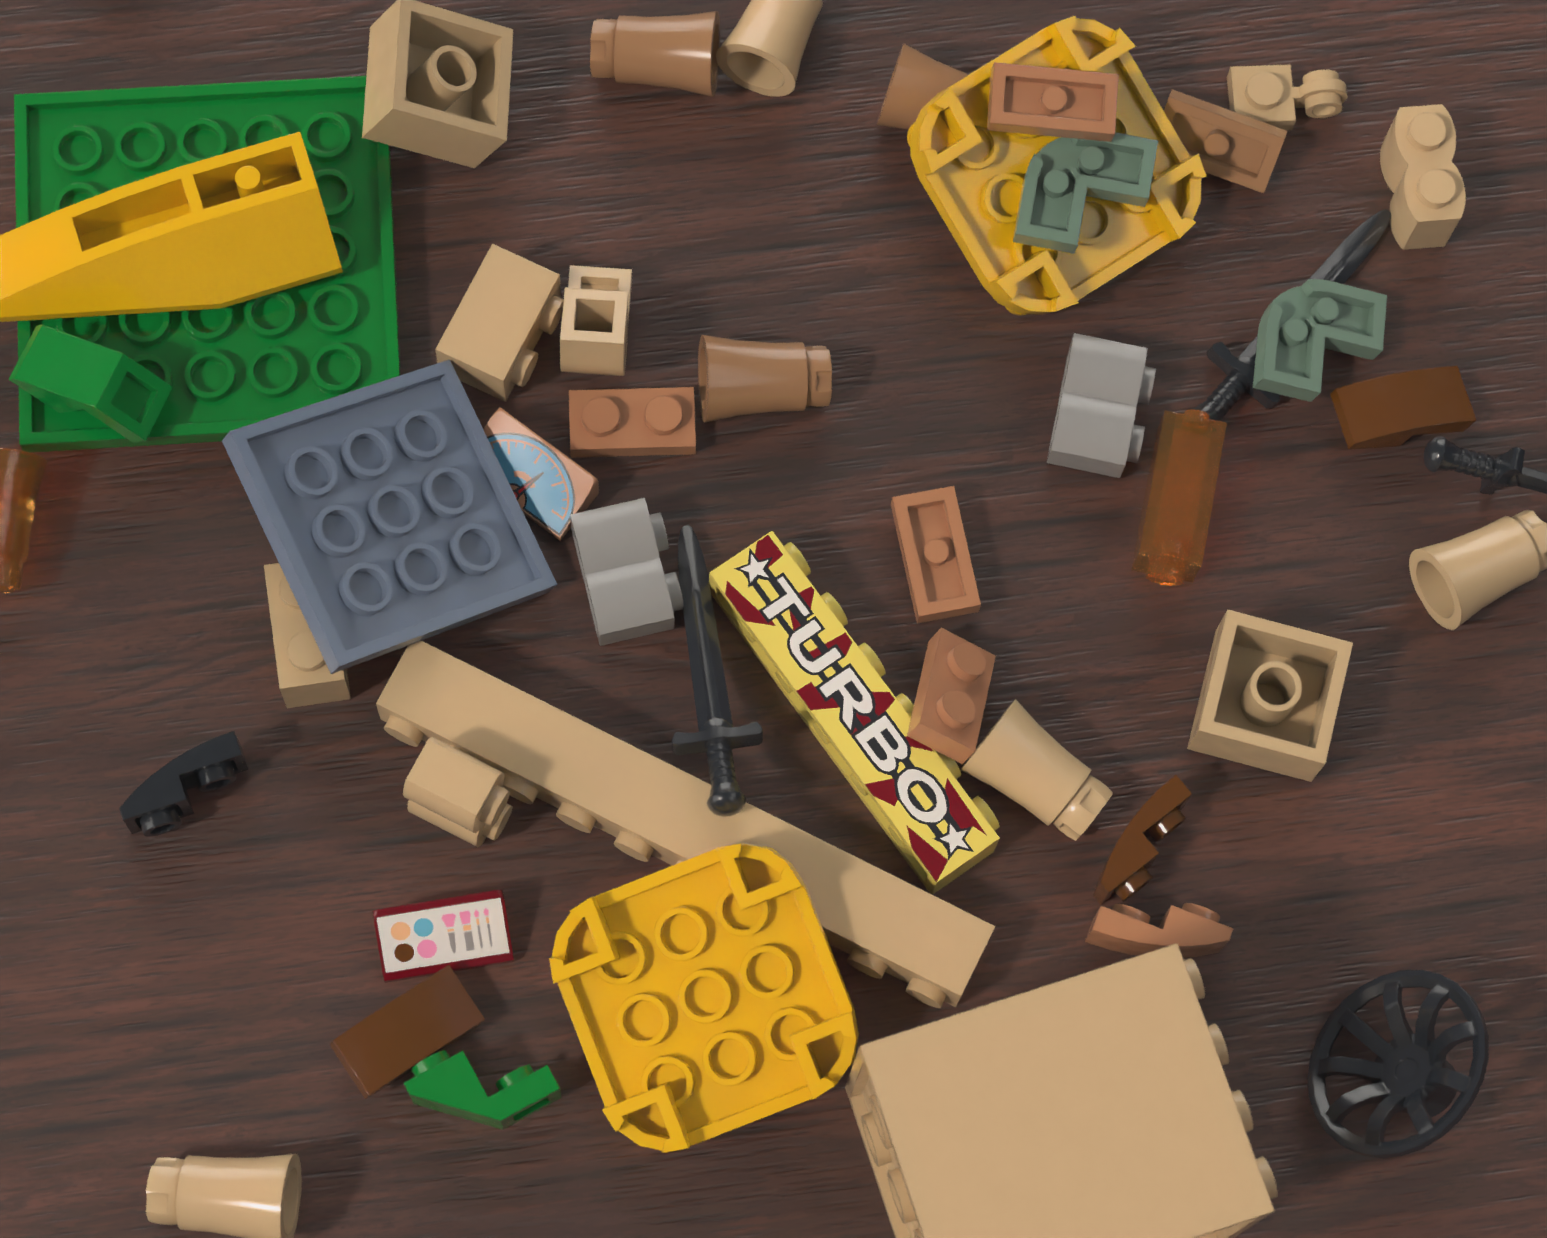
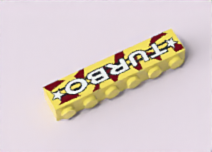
(853, 711)

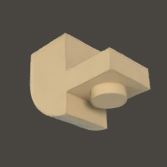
(595, 321)

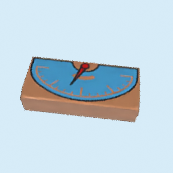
(541, 476)

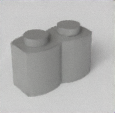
(1099, 405)
(624, 571)

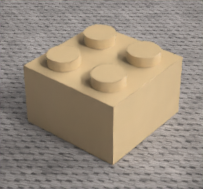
(438, 83)
(1270, 695)

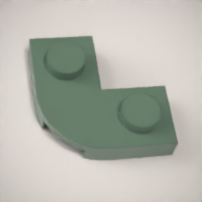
(1077, 168)
(1307, 321)

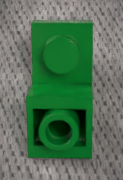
(86, 376)
(454, 1089)

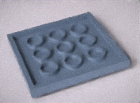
(389, 514)

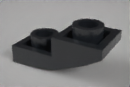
(164, 796)

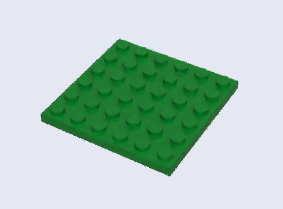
(241, 358)

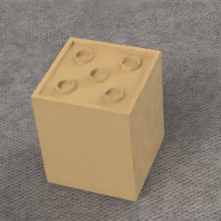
(1064, 1115)

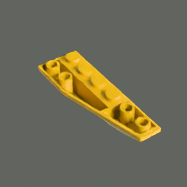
(175, 240)

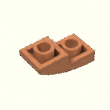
(1129, 930)

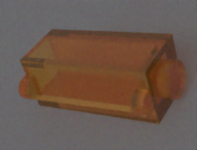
(1179, 497)

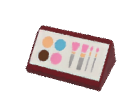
(443, 932)

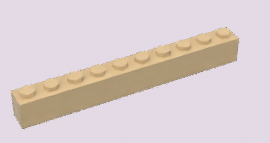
(666, 815)

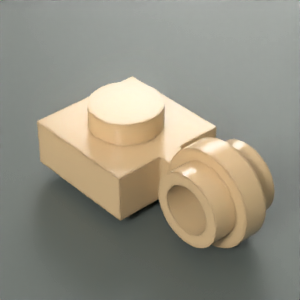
(1269, 95)

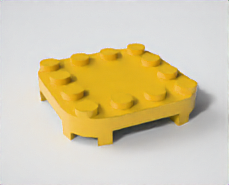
(980, 175)
(705, 996)

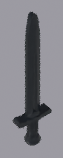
(1240, 370)
(1496, 472)
(712, 705)

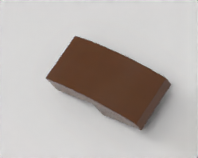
(1402, 404)
(1133, 853)
(406, 1031)

